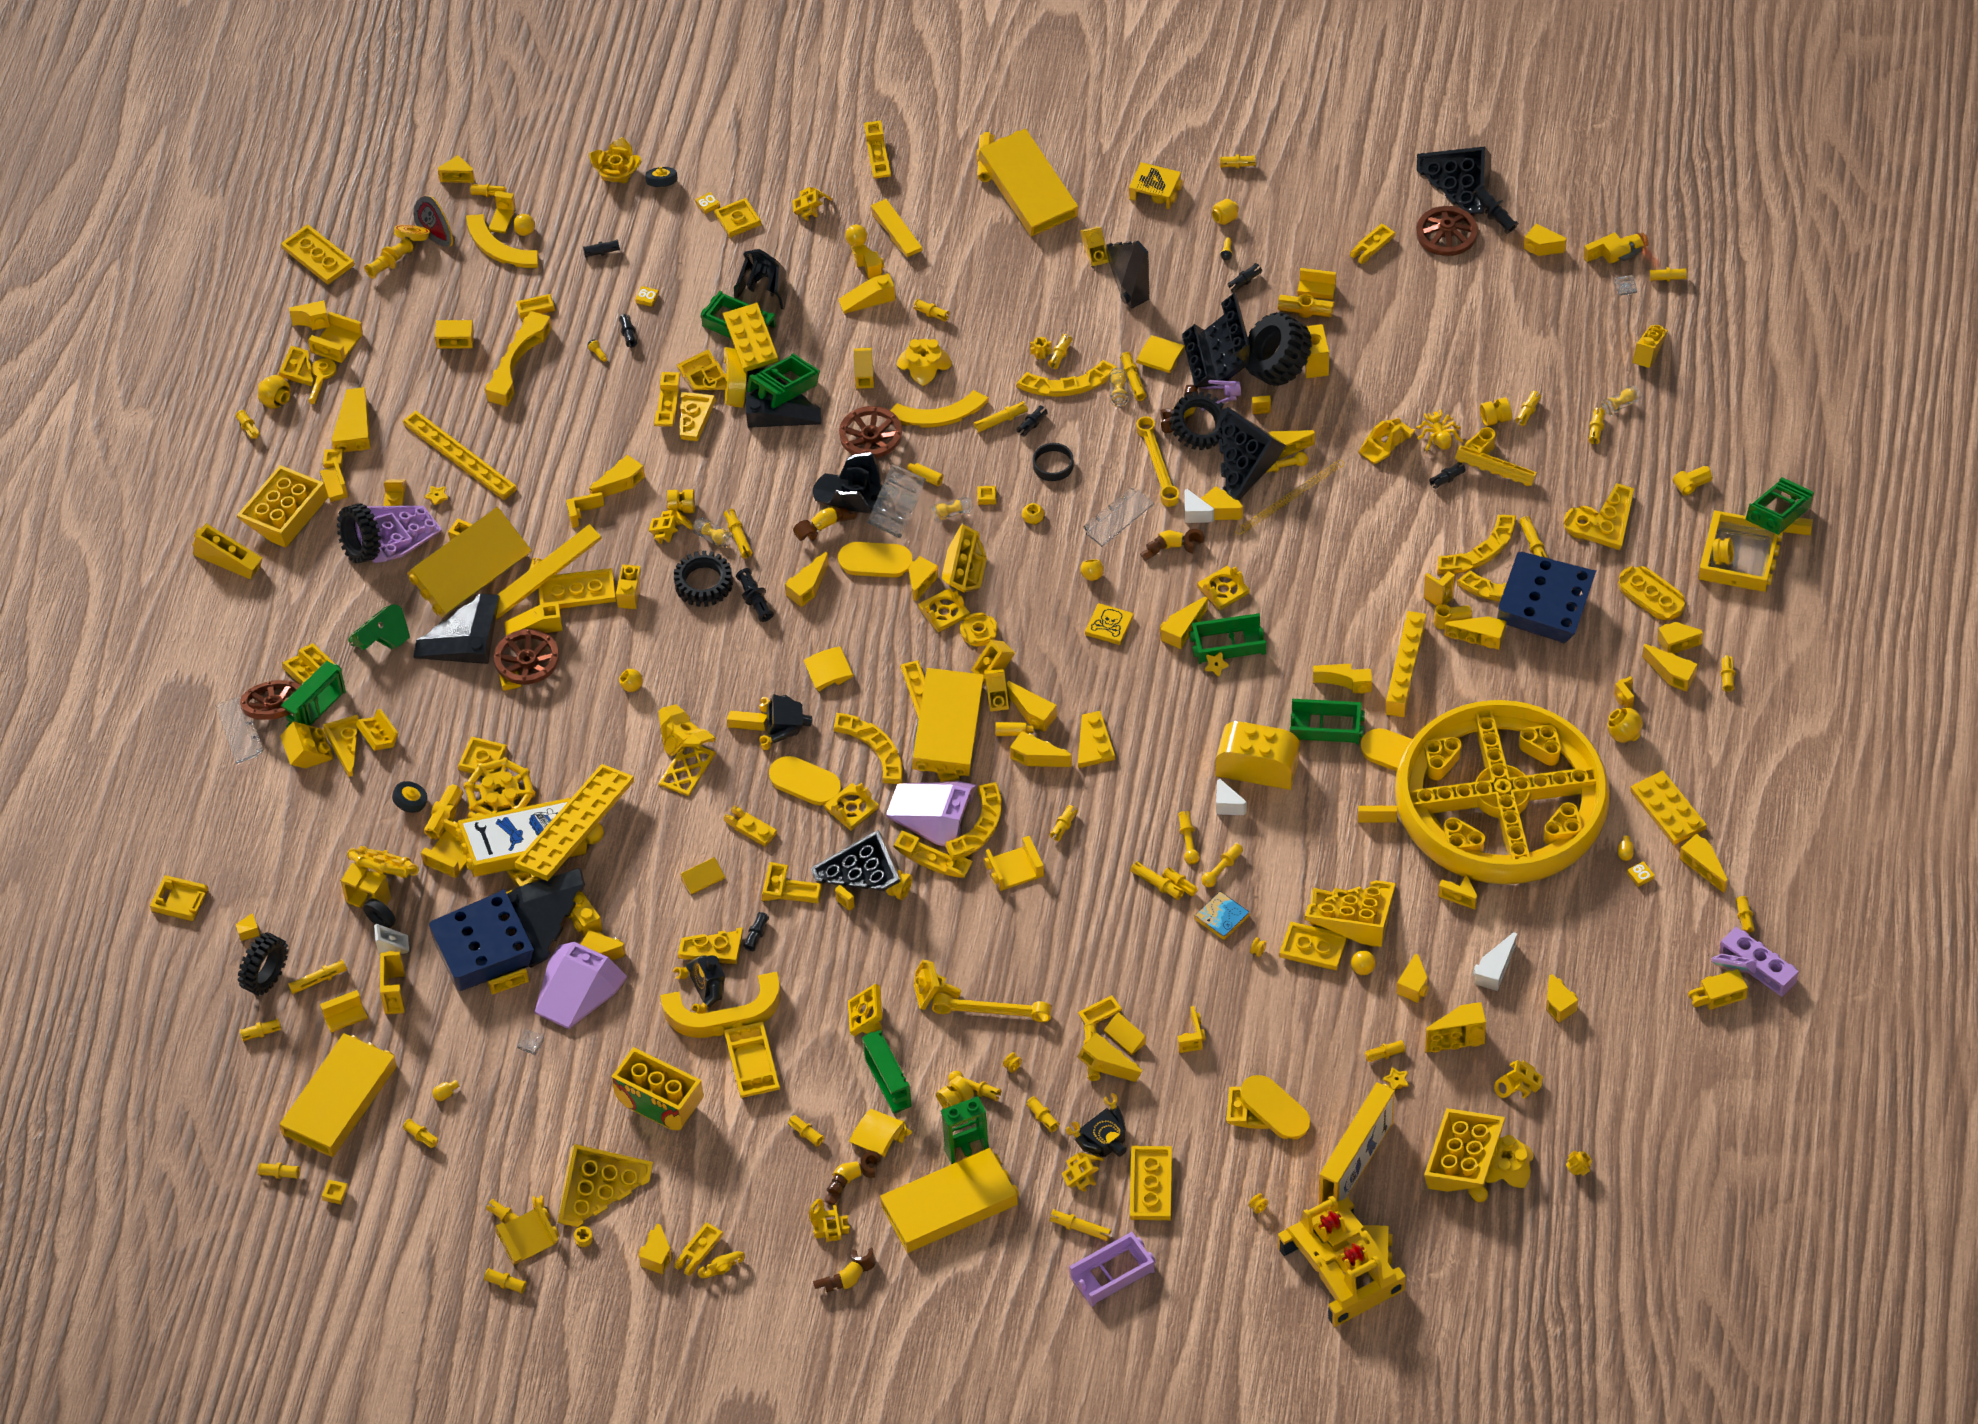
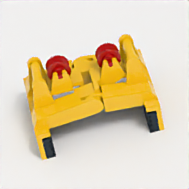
(1350, 1251)

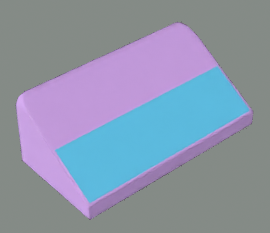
(1734, 962)

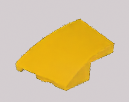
(703, 372)

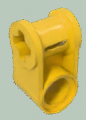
(1483, 441)

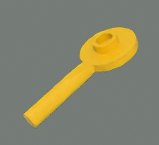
(321, 369)

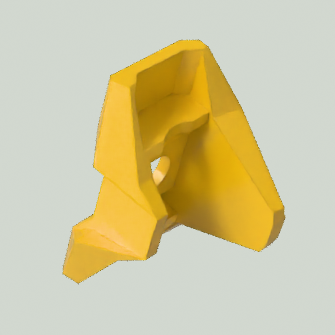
(1375, 449)
(675, 737)

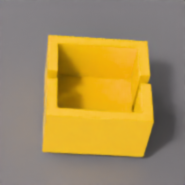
(360, 883)

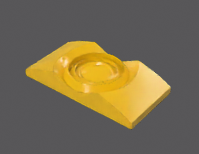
(751, 1060)

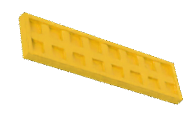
(574, 822)

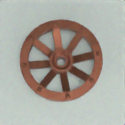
(1447, 228)
(871, 433)
(527, 658)
(271, 705)

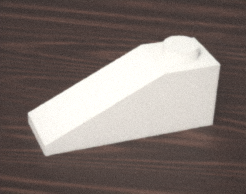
(1494, 964)

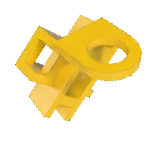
(803, 202)
(666, 525)
(1513, 1080)
(1076, 1174)
(827, 1228)

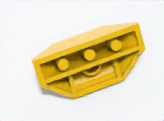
(965, 560)

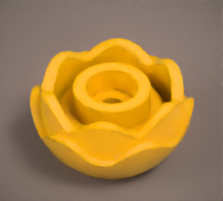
(1034, 518)

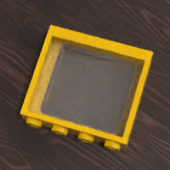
(1752, 553)

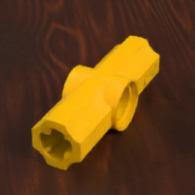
(982, 173)
(1305, 305)
(443, 810)

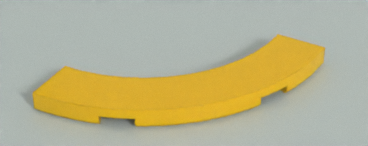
(497, 250)
(1066, 386)
(941, 416)
(1482, 553)
(1481, 587)
(877, 740)
(983, 828)

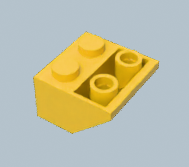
(305, 745)

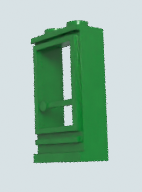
(718, 325)
(782, 393)
(1773, 521)
(1248, 624)
(315, 695)
(1305, 707)
(886, 1072)
(959, 1114)

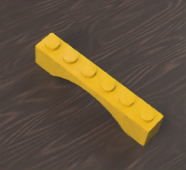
(532, 332)
(1405, 662)

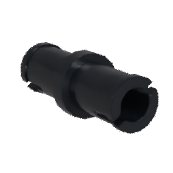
(601, 248)
(1245, 277)
(628, 330)
(1032, 421)
(1447, 475)
(756, 931)

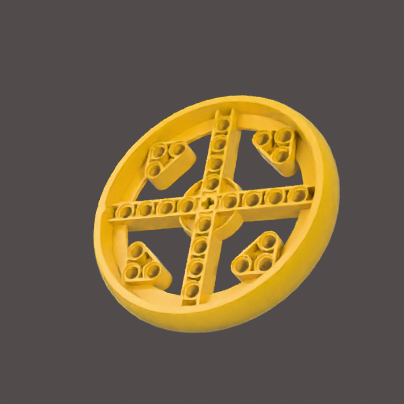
(1502, 792)

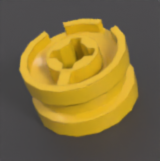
(1723, 551)
(902, 888)

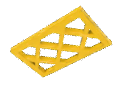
(675, 786)

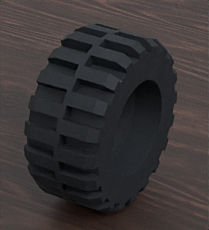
(1293, 349)

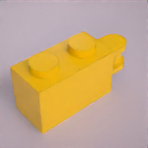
(1719, 990)

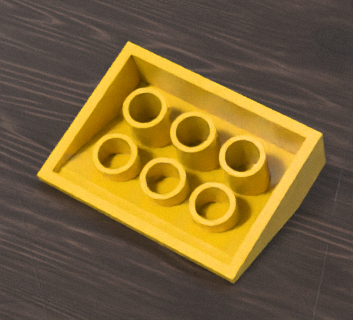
(283, 505)
(1463, 1150)

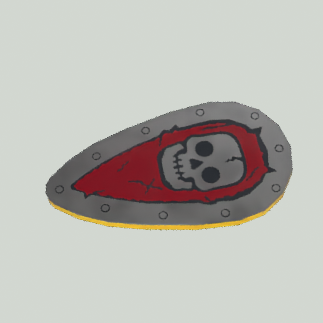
(431, 216)

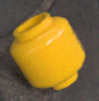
(1225, 211)

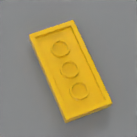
(317, 254)
(750, 337)
(579, 588)
(1668, 807)
(1151, 1183)

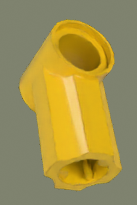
(1689, 481)
(1444, 614)

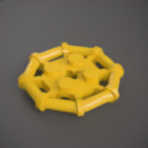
(495, 780)
(382, 862)

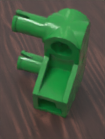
(391, 633)

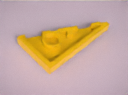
(343, 737)

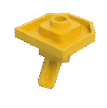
(929, 983)

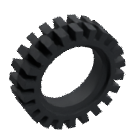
(1184, 432)
(347, 520)
(703, 561)
(250, 977)

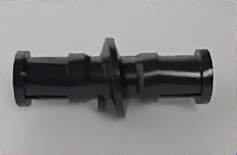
(1494, 209)
(754, 595)

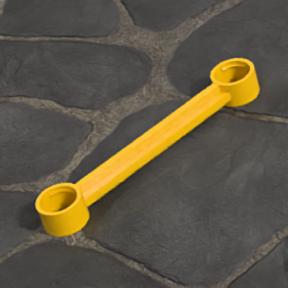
(1158, 463)
(944, 1003)

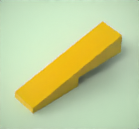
(897, 229)

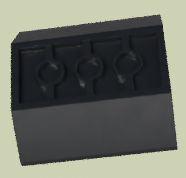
(1220, 348)

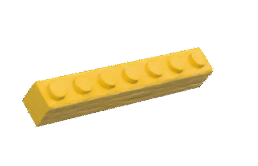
(1495, 465)

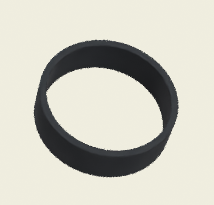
(1048, 448)

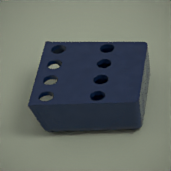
(1544, 595)
(478, 943)

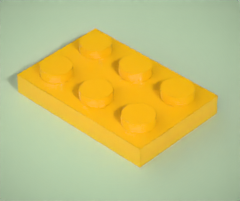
(1313, 946)

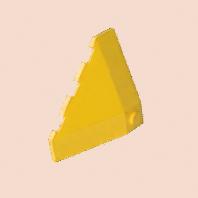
(1358, 915)
(596, 1180)

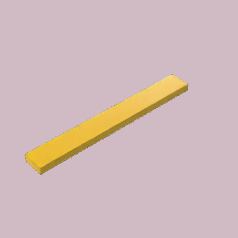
(459, 455)
(547, 569)
(915, 681)

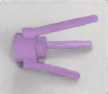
(1230, 388)

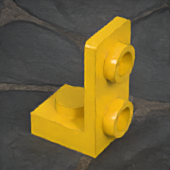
(504, 212)
(583, 503)
(1192, 1041)

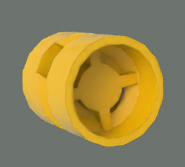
(1495, 412)
(681, 501)
(955, 1093)

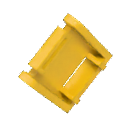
(183, 900)

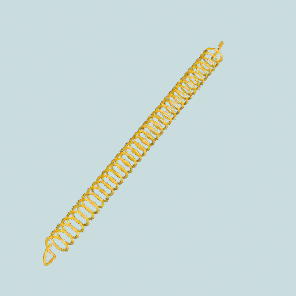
(1263, 514)

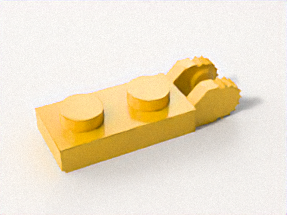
(1372, 243)
(750, 826)
(699, 1248)

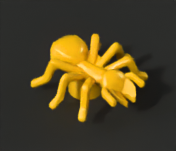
(1441, 434)

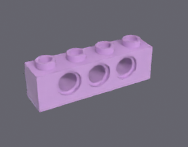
(1777, 981)

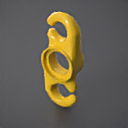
(721, 1264)

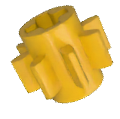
(1040, 348)
(1579, 1163)

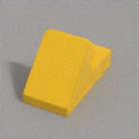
(394, 492)
(1462, 894)

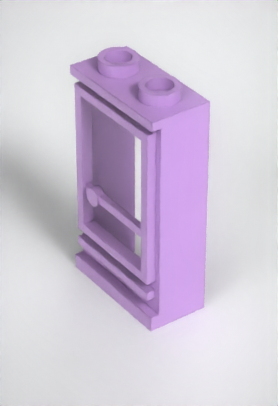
(1087, 1283)

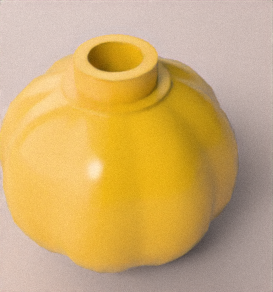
(273, 389)
(1625, 725)

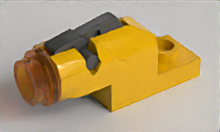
(1614, 248)

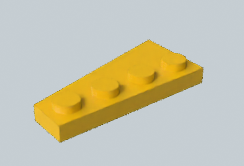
(1612, 519)

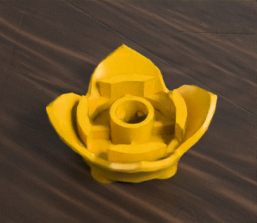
(617, 162)
(923, 360)
(1516, 1168)

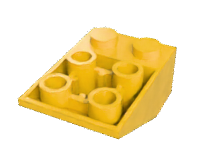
(1457, 1029)

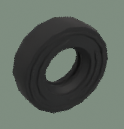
(379, 913)

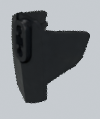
(760, 265)
(854, 487)

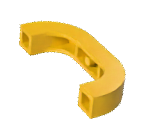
(716, 1022)

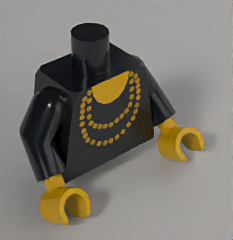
(784, 719)
(707, 978)
(1103, 1132)

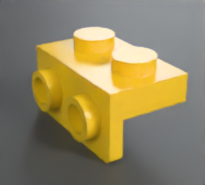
(378, 731)

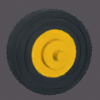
(661, 177)
(409, 796)

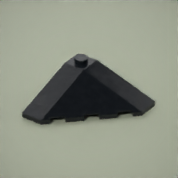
(1458, 174)
(1131, 271)
(791, 413)
(1246, 452)
(464, 635)
(861, 865)
(543, 907)

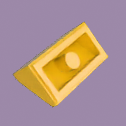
(1800, 526)
(747, 720)
(702, 876)
(774, 881)
(508, 981)
(1125, 1034)

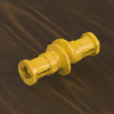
(388, 258)

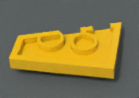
(694, 414)
(1094, 741)
(722, 945)

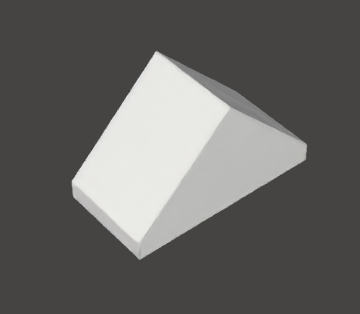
(1196, 509)
(1228, 801)
(390, 940)

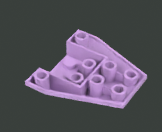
(401, 530)
(932, 808)
(576, 984)

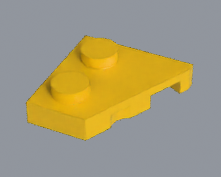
(297, 366)

